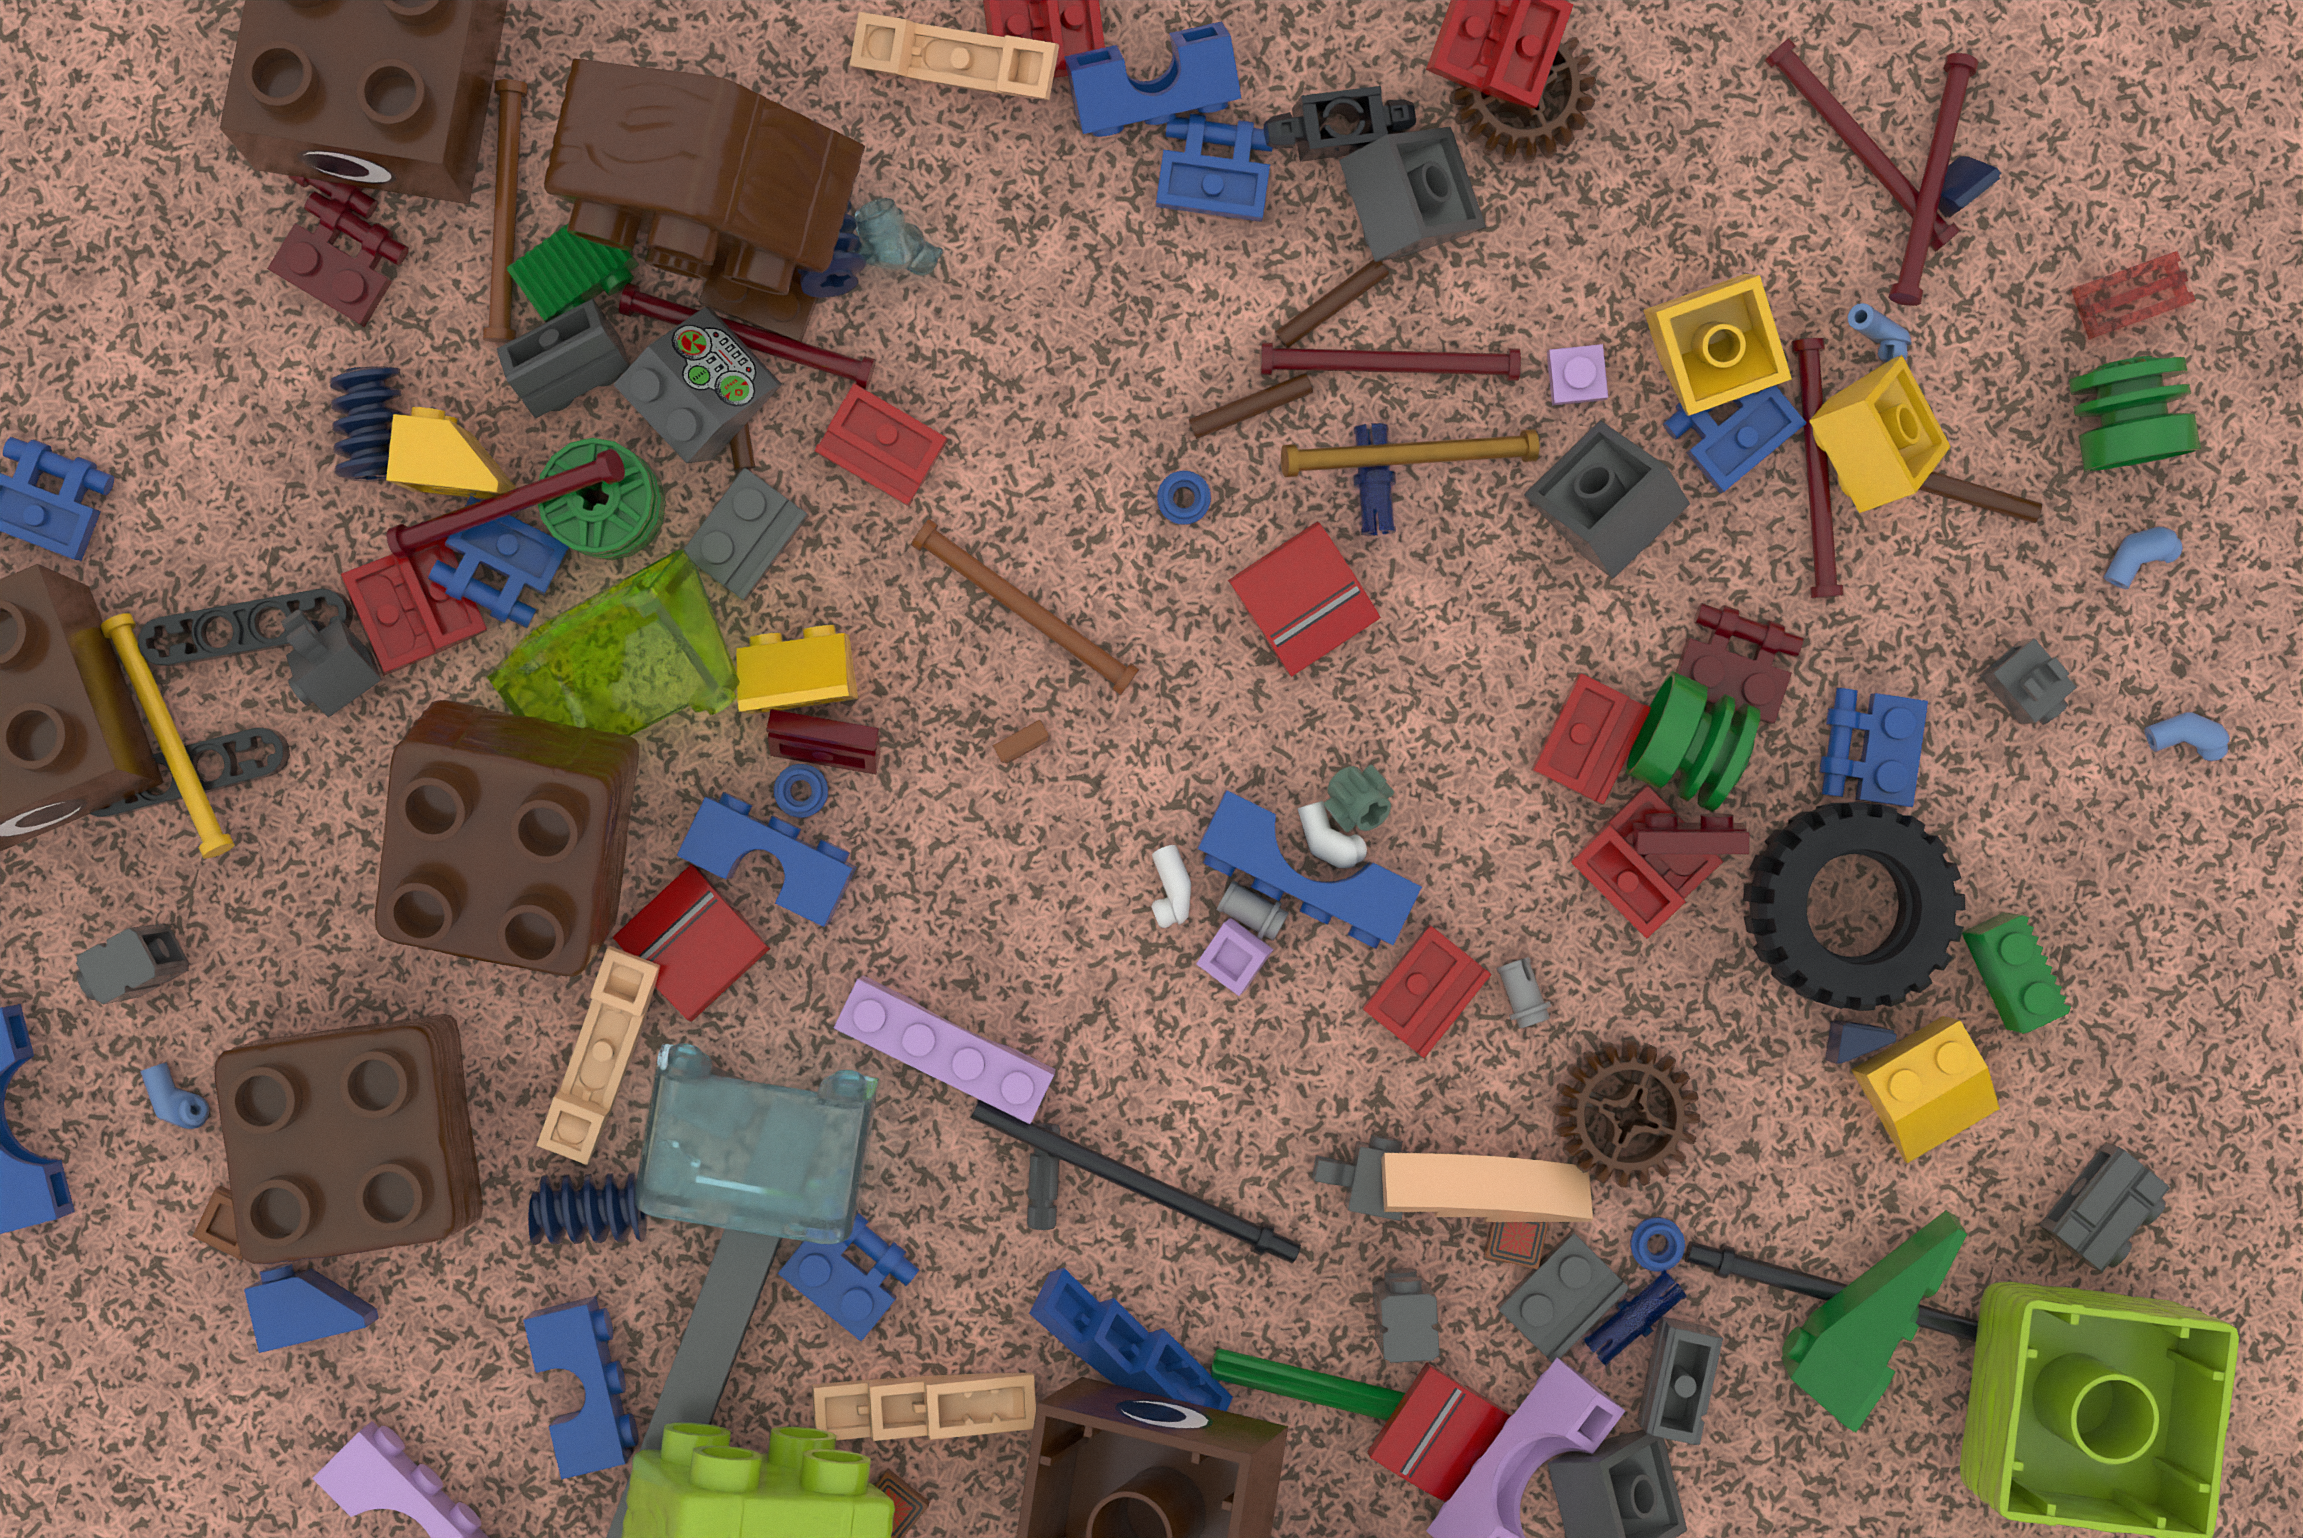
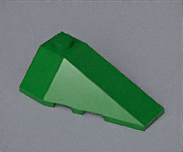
(1850, 1339)

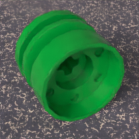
(2134, 413)
(608, 530)
(1704, 746)

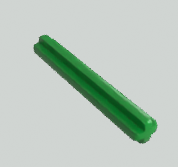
(1304, 1384)

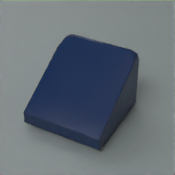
(1964, 182)
(1852, 1040)

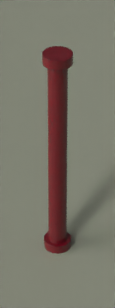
(1959, 69)
(1855, 137)
(757, 339)
(1391, 361)
(606, 467)
(1817, 471)

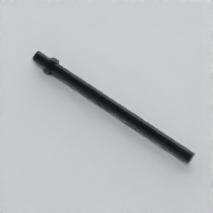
(1260, 1237)
(1727, 1263)

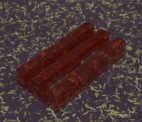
(2175, 279)

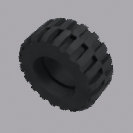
(1924, 909)

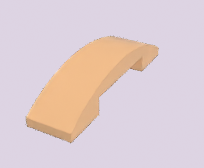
(954, 56)
(600, 1055)

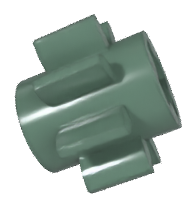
(1359, 798)

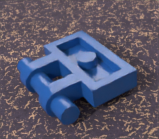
(1214, 183)
(1741, 439)
(45, 517)
(509, 548)
(1889, 747)
(841, 1285)

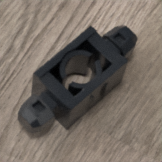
(1354, 104)

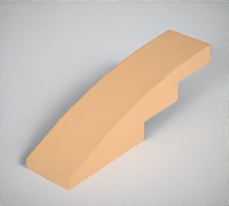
(1486, 1187)
(926, 1406)

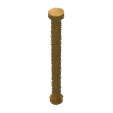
(1297, 460)

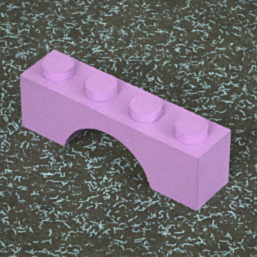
(944, 1049)
(1556, 1417)
(378, 1475)

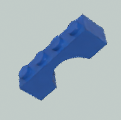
(1369, 900)
(30, 1185)

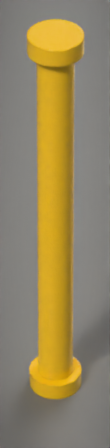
(121, 631)

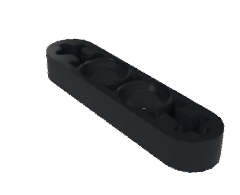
(245, 623)
(252, 769)

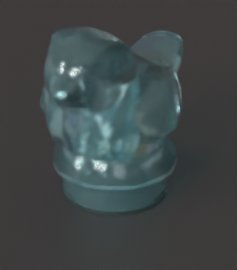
(892, 241)

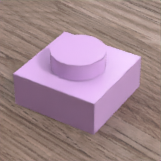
(1577, 374)
(1234, 956)

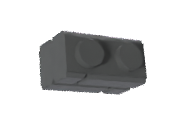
(564, 359)
(131, 964)
(2106, 1208)
(1405, 1317)
(1679, 1380)

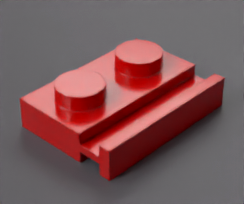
(881, 445)
(1591, 739)
(1426, 991)

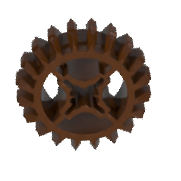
(1479, 110)
(1619, 1137)

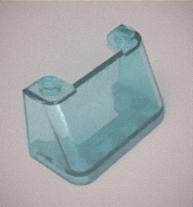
(755, 1150)

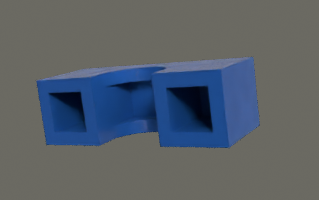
(1198, 78)
(727, 833)
(576, 1340)

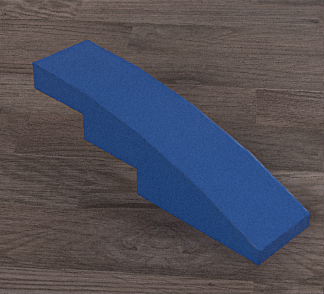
(1121, 1347)

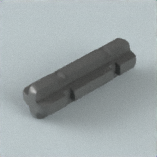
(1043, 1186)

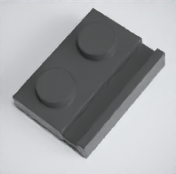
(745, 534)
(1562, 1297)

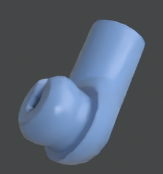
(1880, 329)
(2139, 548)
(2193, 729)
(172, 1103)

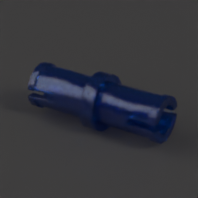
(1375, 485)
(1635, 1317)

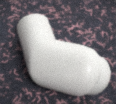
(1327, 843)
(1177, 887)

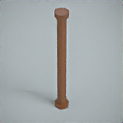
(505, 209)
(1024, 606)

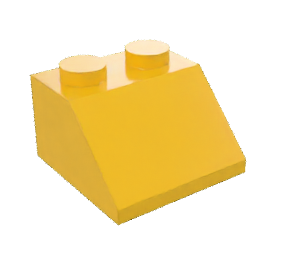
(1718, 343)
(1880, 436)
(441, 458)
(795, 671)
(1928, 1086)

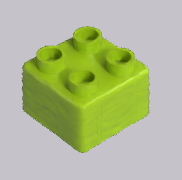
(2098, 1410)
(722, 1491)

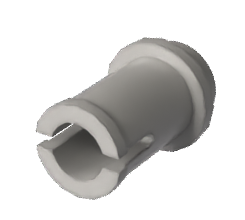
(1253, 911)
(1523, 993)

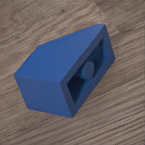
(302, 1307)

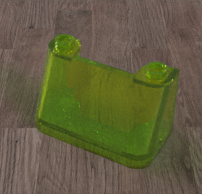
(624, 655)

